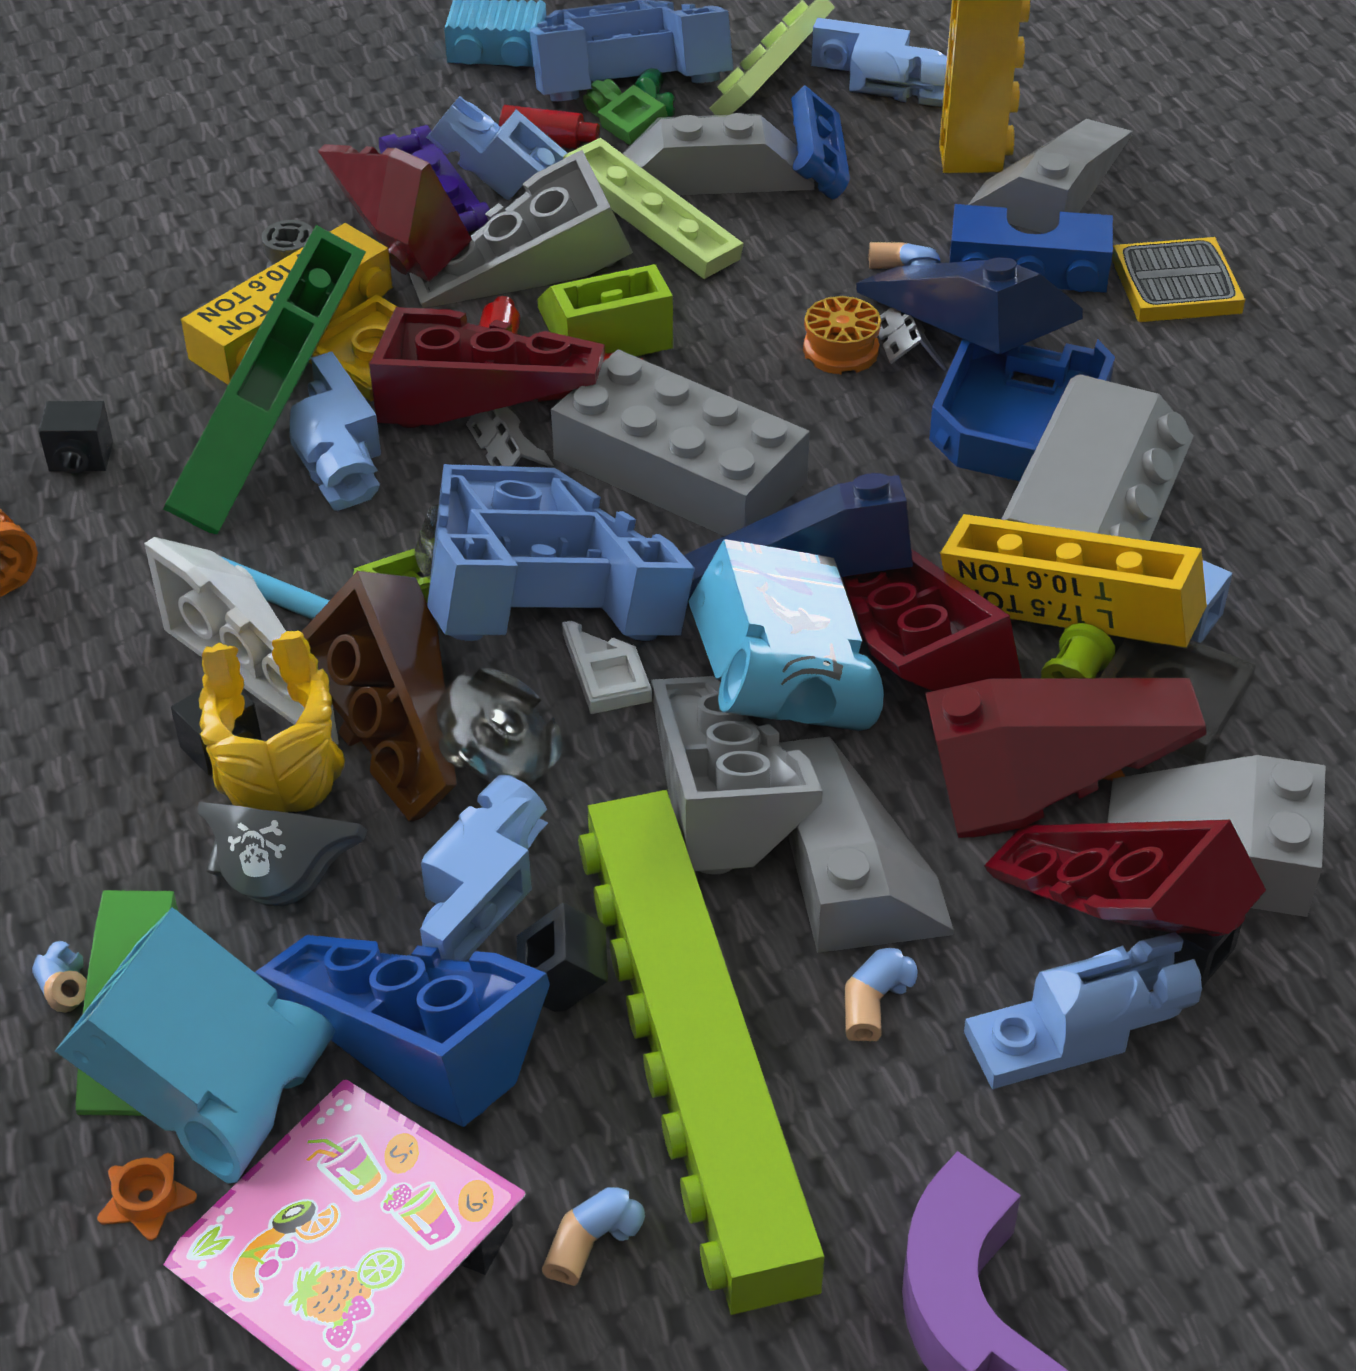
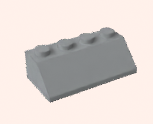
(1103, 462)

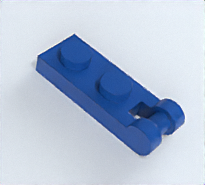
(819, 143)

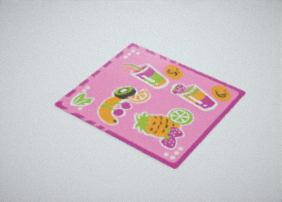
(341, 1231)

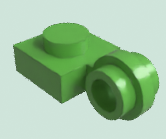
(623, 113)

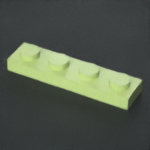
(763, 62)
(661, 212)

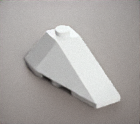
(214, 602)

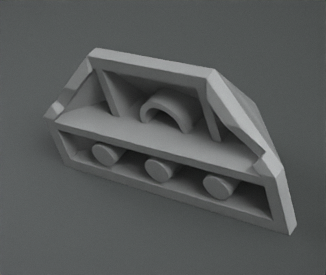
(718, 155)

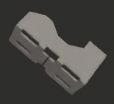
(899, 334)
(497, 444)

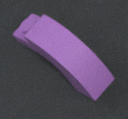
(950, 1240)

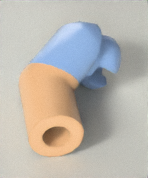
(893, 254)
(60, 977)
(863, 991)
(584, 1224)

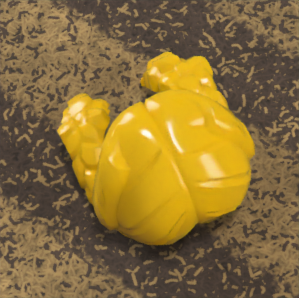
(292, 767)

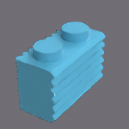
(492, 31)

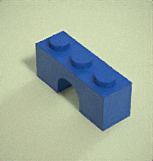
(1070, 256)

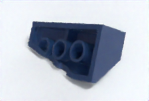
(978, 301)
(853, 522)

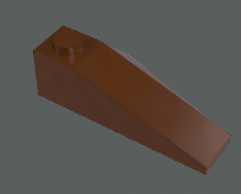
(387, 683)

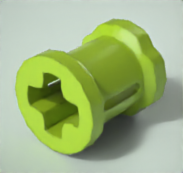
(1081, 654)

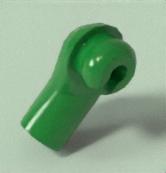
(651, 82)

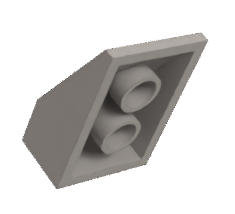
(1270, 803)

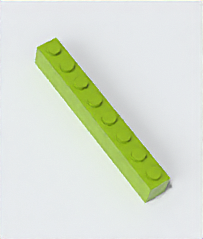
(700, 1058)

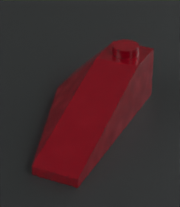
(400, 205)
(446, 369)
(932, 626)
(1038, 740)
(1138, 873)

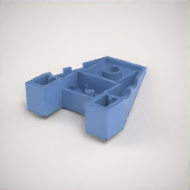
(626, 40)
(546, 543)

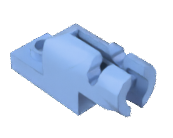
(880, 60)
(495, 154)
(336, 435)
(480, 868)
(1084, 1011)

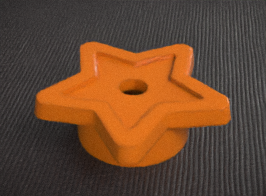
(139, 1176)

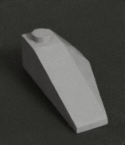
(1054, 176)
(542, 238)
(728, 777)

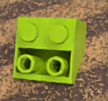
(617, 309)

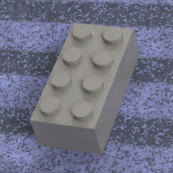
(680, 445)

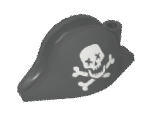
(274, 853)

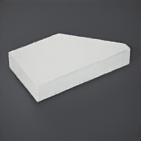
(606, 670)

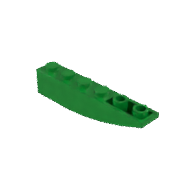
(264, 381)

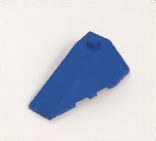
(422, 1023)

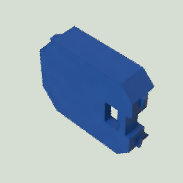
(996, 422)

